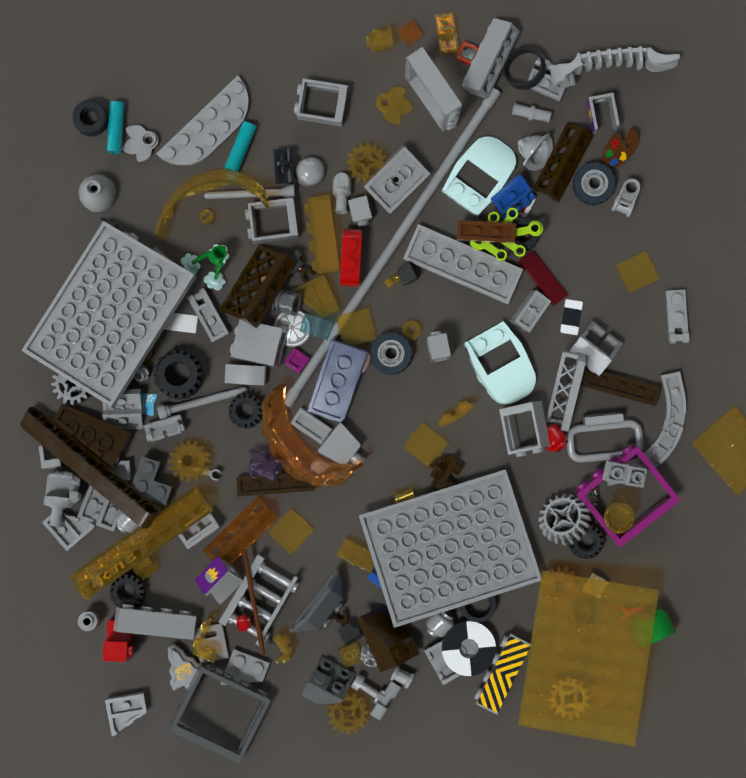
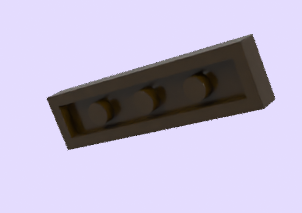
(621, 387)
(262, 485)

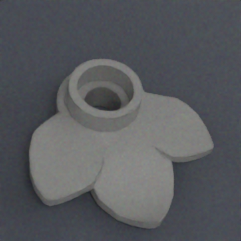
(137, 142)

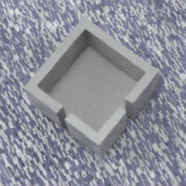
(596, 357)

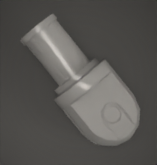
(341, 191)

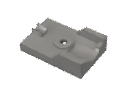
(410, 176)
(468, 649)

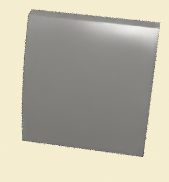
(127, 412)
(98, 510)

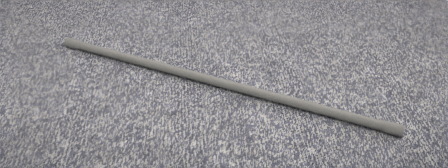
(294, 391)

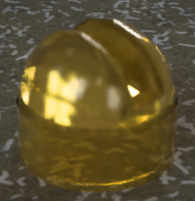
(209, 220)

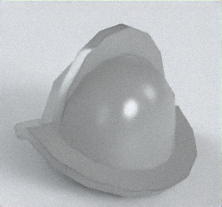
(535, 150)

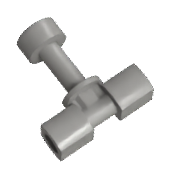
(381, 697)

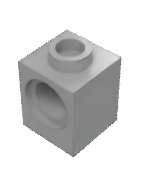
(360, 211)

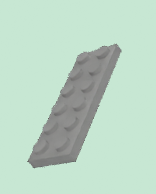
(462, 264)

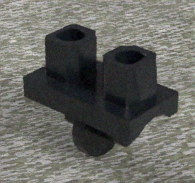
(283, 166)

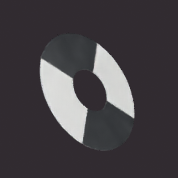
(481, 636)

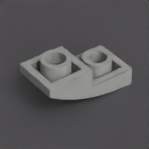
(245, 374)
(624, 474)

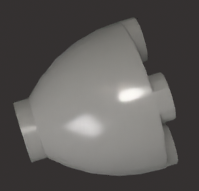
(102, 198)

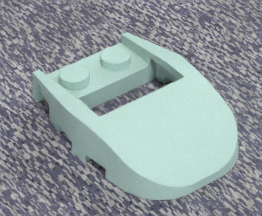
(491, 157)
(510, 381)

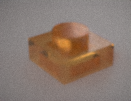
(410, 33)

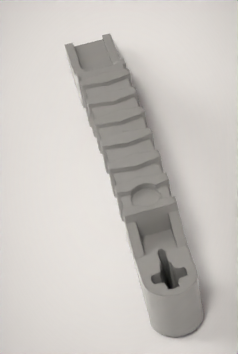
(563, 74)

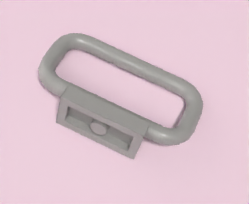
(601, 422)

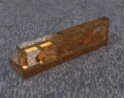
(243, 536)

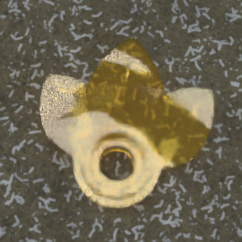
(396, 107)

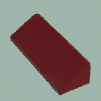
(543, 278)

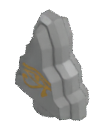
(181, 668)

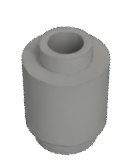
(93, 616)

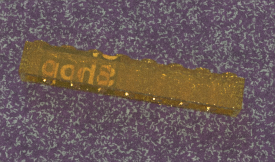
(140, 544)

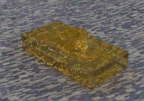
(356, 555)

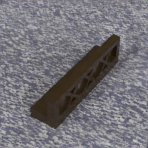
(566, 162)

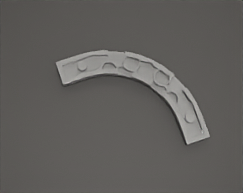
(672, 426)

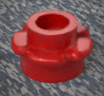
(243, 623)

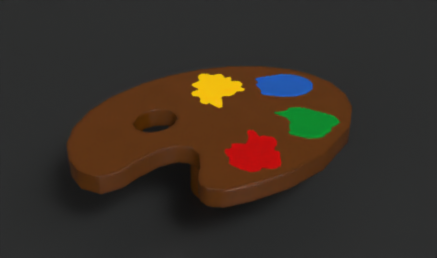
(616, 152)

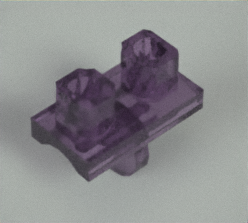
(261, 466)

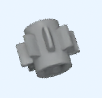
(367, 656)

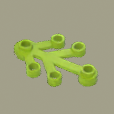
(519, 232)

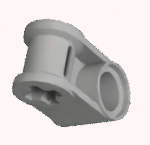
(625, 201)

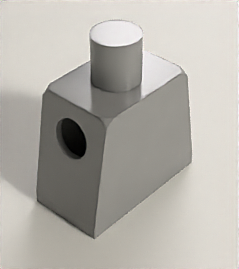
(341, 447)

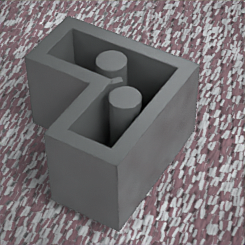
(146, 482)

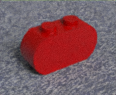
(351, 257)

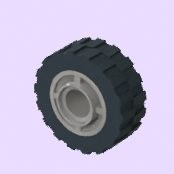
(602, 175)
(388, 341)

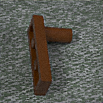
(486, 231)

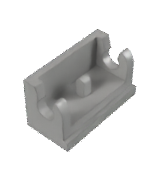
(530, 310)
(199, 531)

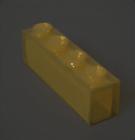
(323, 235)

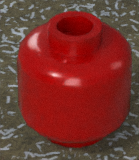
(557, 438)

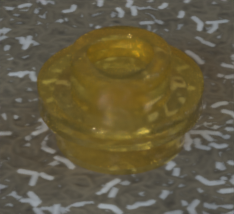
(415, 325)

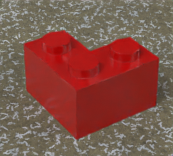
(118, 645)

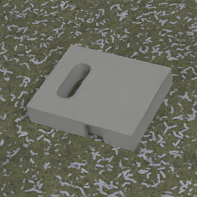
(217, 642)

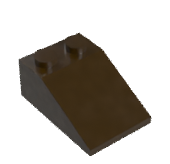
(388, 644)

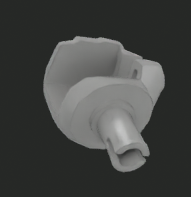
(61, 494)

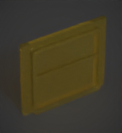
(725, 449)

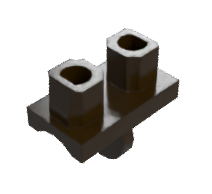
(442, 471)

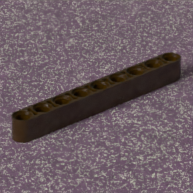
(89, 467)

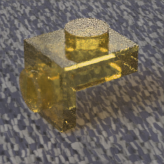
(283, 643)

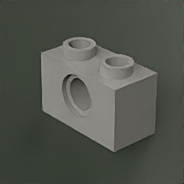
(438, 347)

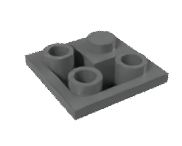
(328, 682)

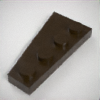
(98, 436)

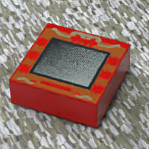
(467, 53)

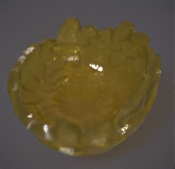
(619, 517)

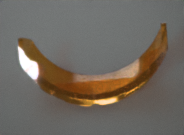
(288, 448)

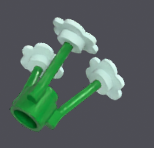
(218, 256)

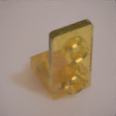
(207, 652)

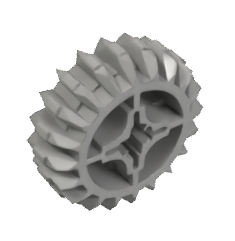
(558, 531)

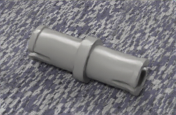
(531, 112)

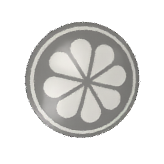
(292, 325)

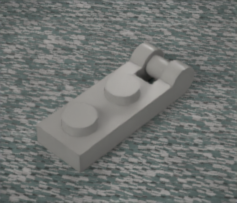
(208, 316)
(677, 316)

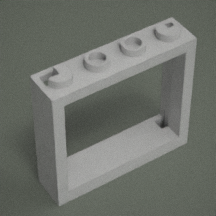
(433, 90)

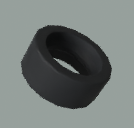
(481, 618)

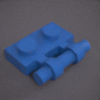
(511, 194)

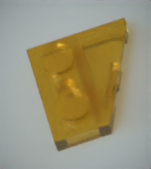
(318, 296)

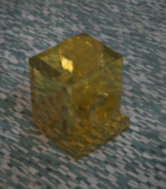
(380, 40)

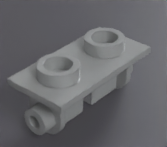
(168, 426)

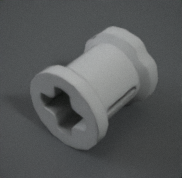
(402, 676)

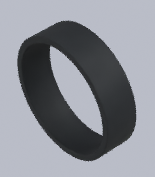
(539, 76)

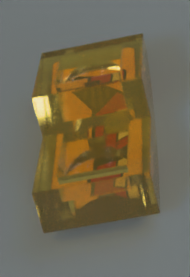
(446, 33)

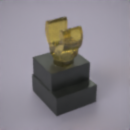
(405, 275)

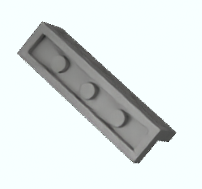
(573, 390)

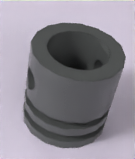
(287, 302)

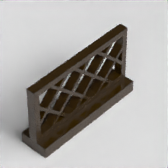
(267, 289)

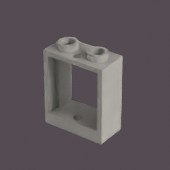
(323, 86)
(250, 215)
(511, 432)

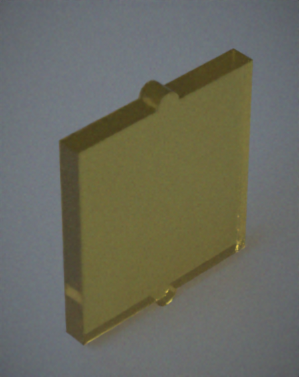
(637, 272)
(356, 327)
(425, 445)
(290, 531)

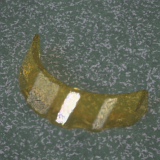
(206, 182)

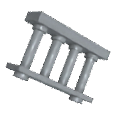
(240, 600)

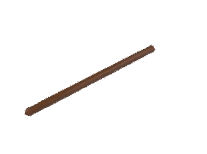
(253, 602)

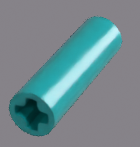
(115, 127)
(240, 146)

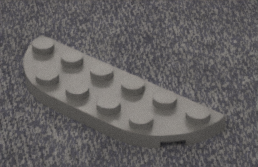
(209, 127)

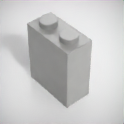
(258, 345)

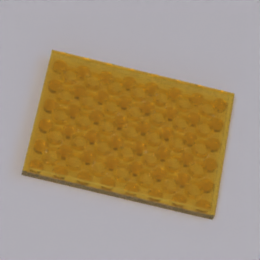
(588, 658)

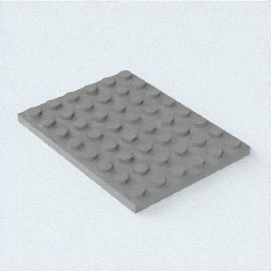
(108, 314)
(449, 548)

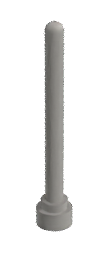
(287, 192)
(166, 410)

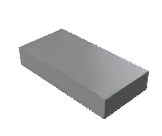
(311, 426)

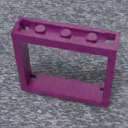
(646, 519)

